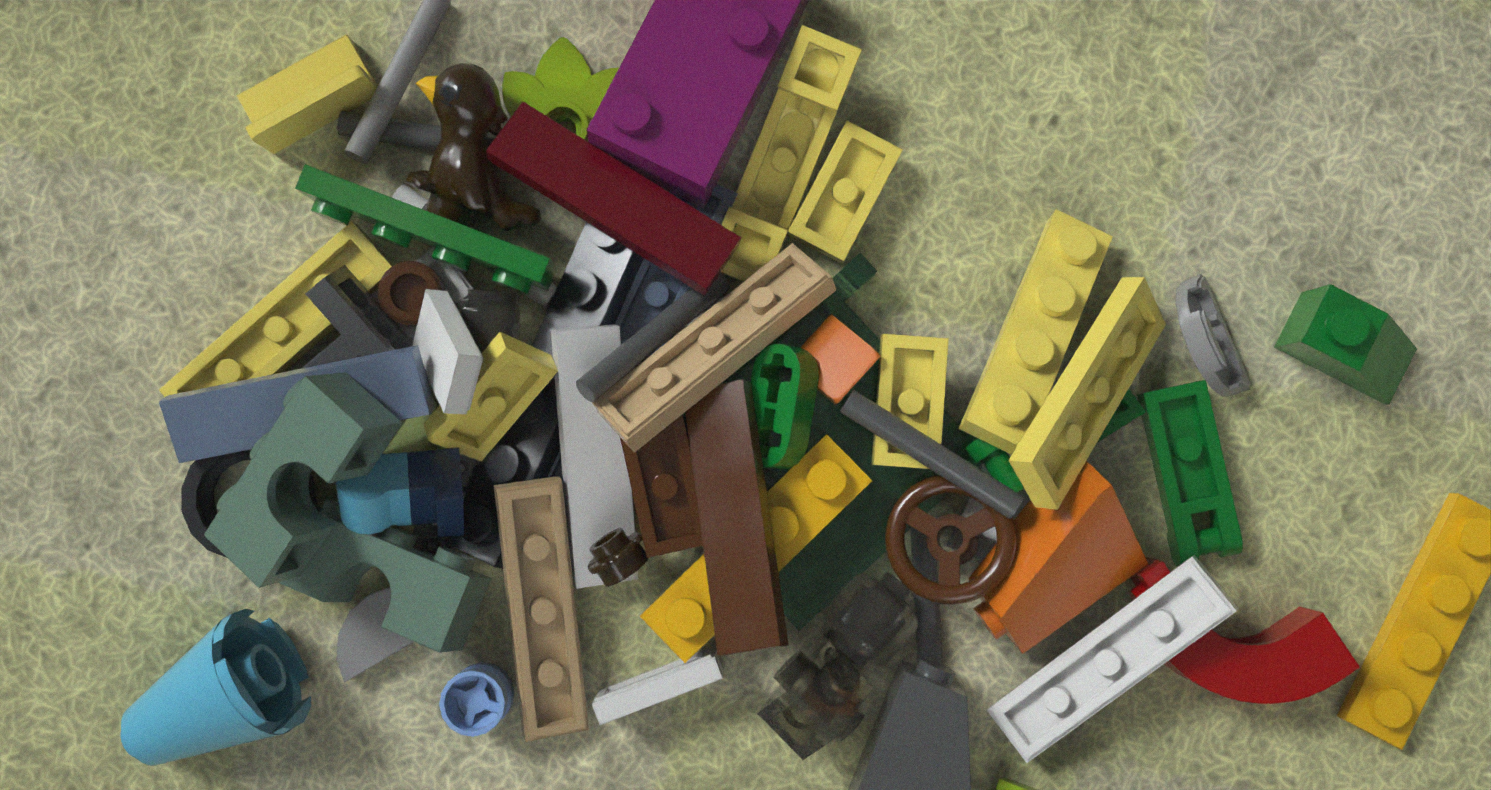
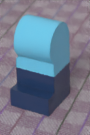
(405, 492)

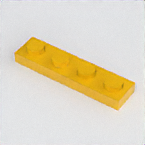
(799, 509)
(1423, 623)

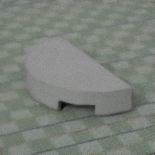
(1209, 338)
(363, 640)

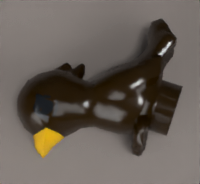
(459, 173)

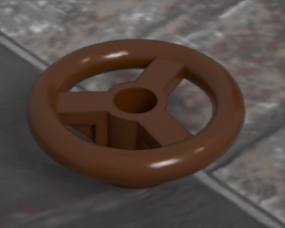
(948, 589)

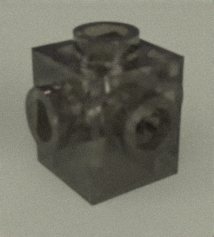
(816, 700)

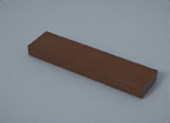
(735, 521)

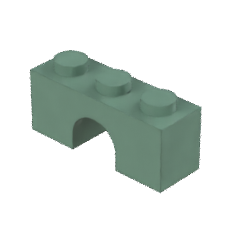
(268, 515)
(430, 593)

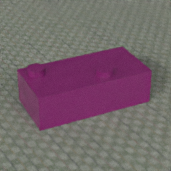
(692, 88)

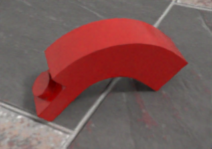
(1271, 667)

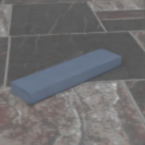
(239, 413)

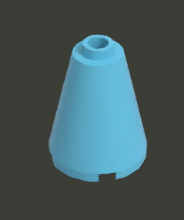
(221, 694)

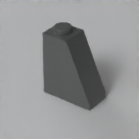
(918, 734)

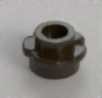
(617, 556)

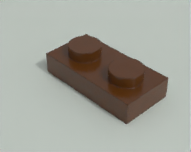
(665, 491)

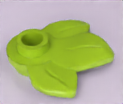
(560, 87)

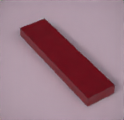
(613, 198)

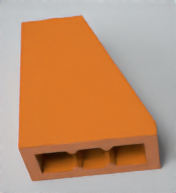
(1061, 562)

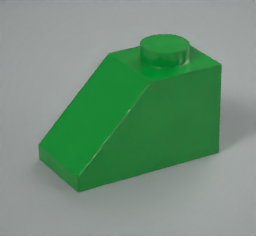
(1348, 341)

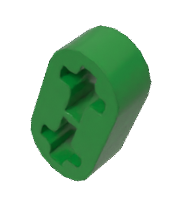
(784, 405)

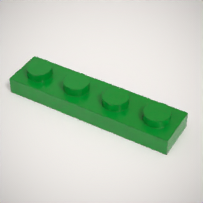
(402, 222)

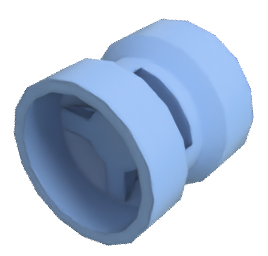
(470, 709)

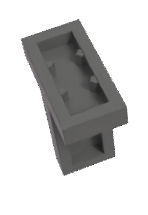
(357, 318)

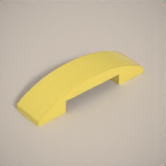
(788, 148)

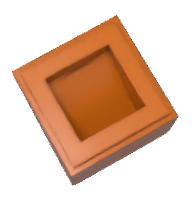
(839, 357)

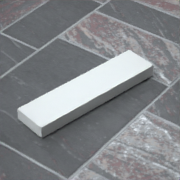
(591, 451)
(1112, 658)

